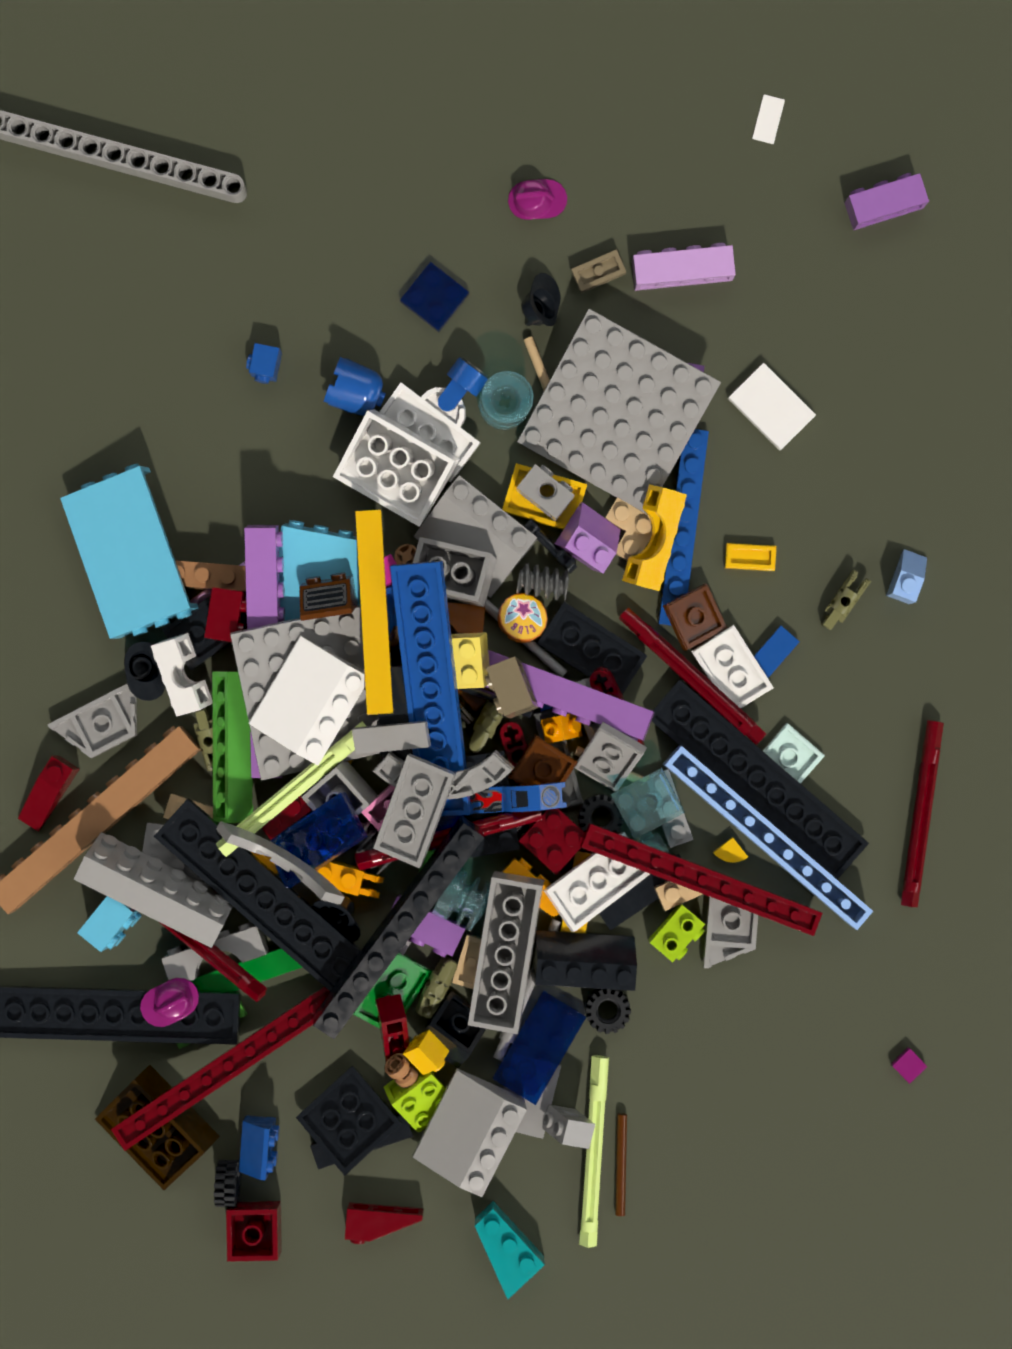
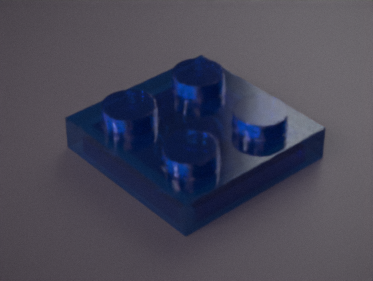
(434, 297)

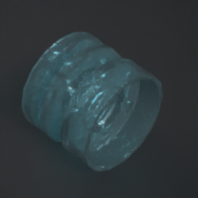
(510, 387)
(463, 899)

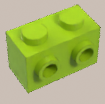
(677, 933)

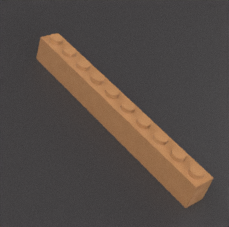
(99, 816)

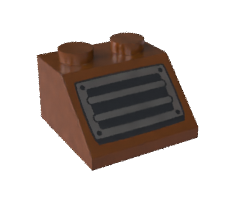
(327, 596)

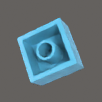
(108, 923)

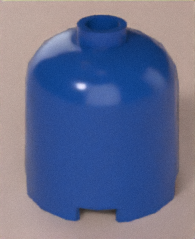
(355, 388)

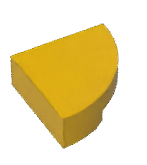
(730, 851)

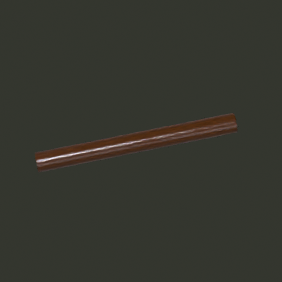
(621, 1164)

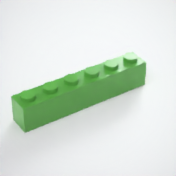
(230, 750)

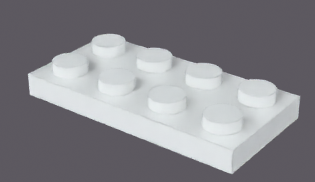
(591, 888)

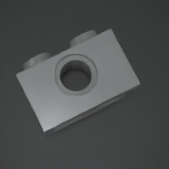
(553, 505)
(568, 1126)

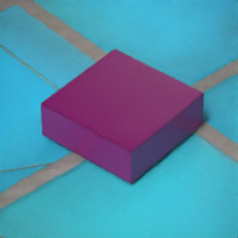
(908, 1065)

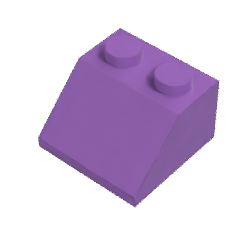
(590, 538)

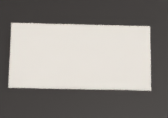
(768, 119)

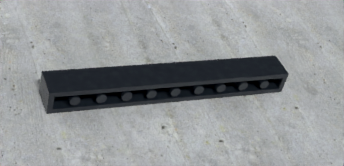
(398, 927)

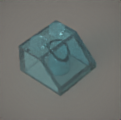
(647, 803)

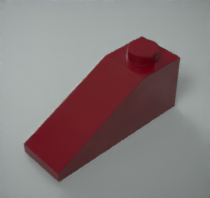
(47, 791)
(392, 1025)
(374, 1221)

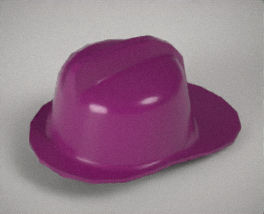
(537, 199)
(169, 1002)

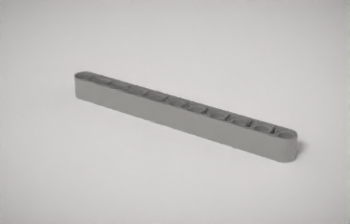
(125, 164)

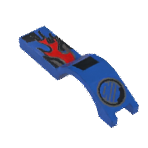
(518, 798)

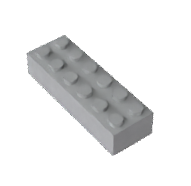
(154, 889)
(505, 952)

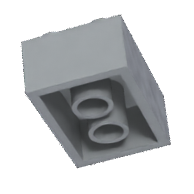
(465, 569)

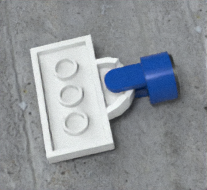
(440, 411)

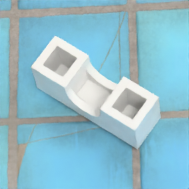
(184, 694)

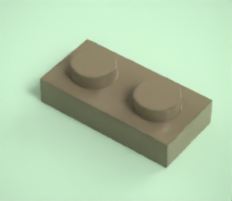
(598, 271)

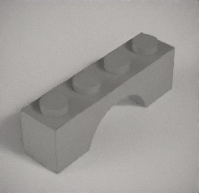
(245, 944)

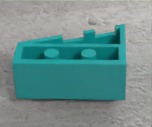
(508, 1249)

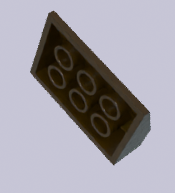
(172, 1146)

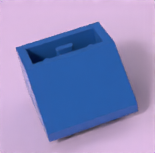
(258, 1145)

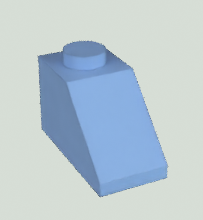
(908, 577)

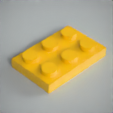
(519, 506)

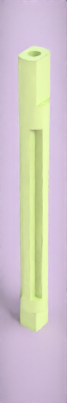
(293, 789)
(597, 1098)

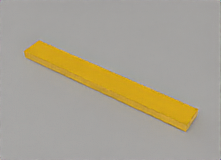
(374, 612)

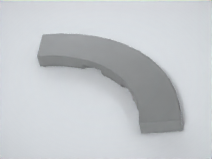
(466, 781)
(310, 877)

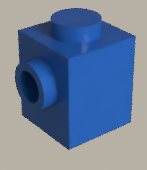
(264, 363)

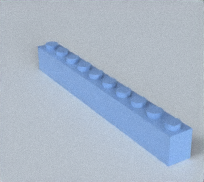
(767, 837)

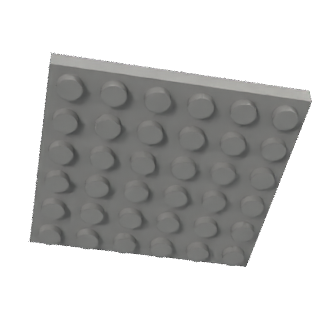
(618, 410)
(261, 654)

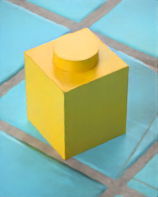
(426, 1052)

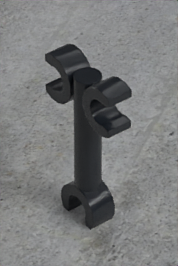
(560, 554)

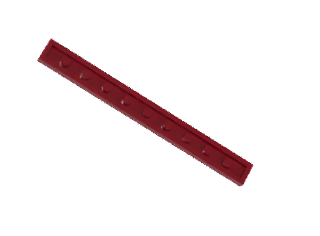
(701, 879)
(218, 1071)

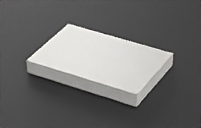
(771, 406)
(732, 667)

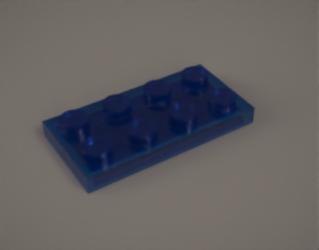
(321, 836)
(539, 1047)

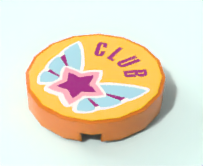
(522, 618)

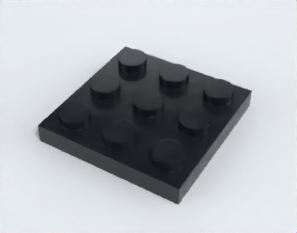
(348, 1120)

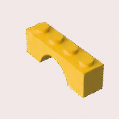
(664, 510)

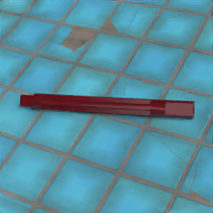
(692, 676)
(922, 814)
(488, 825)
(225, 966)

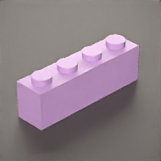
(683, 267)

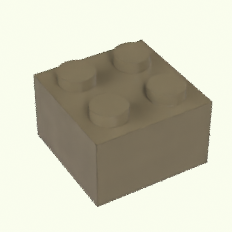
(511, 688)

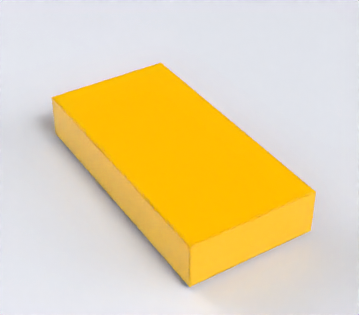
(750, 557)

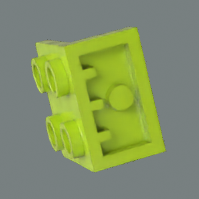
(417, 1101)

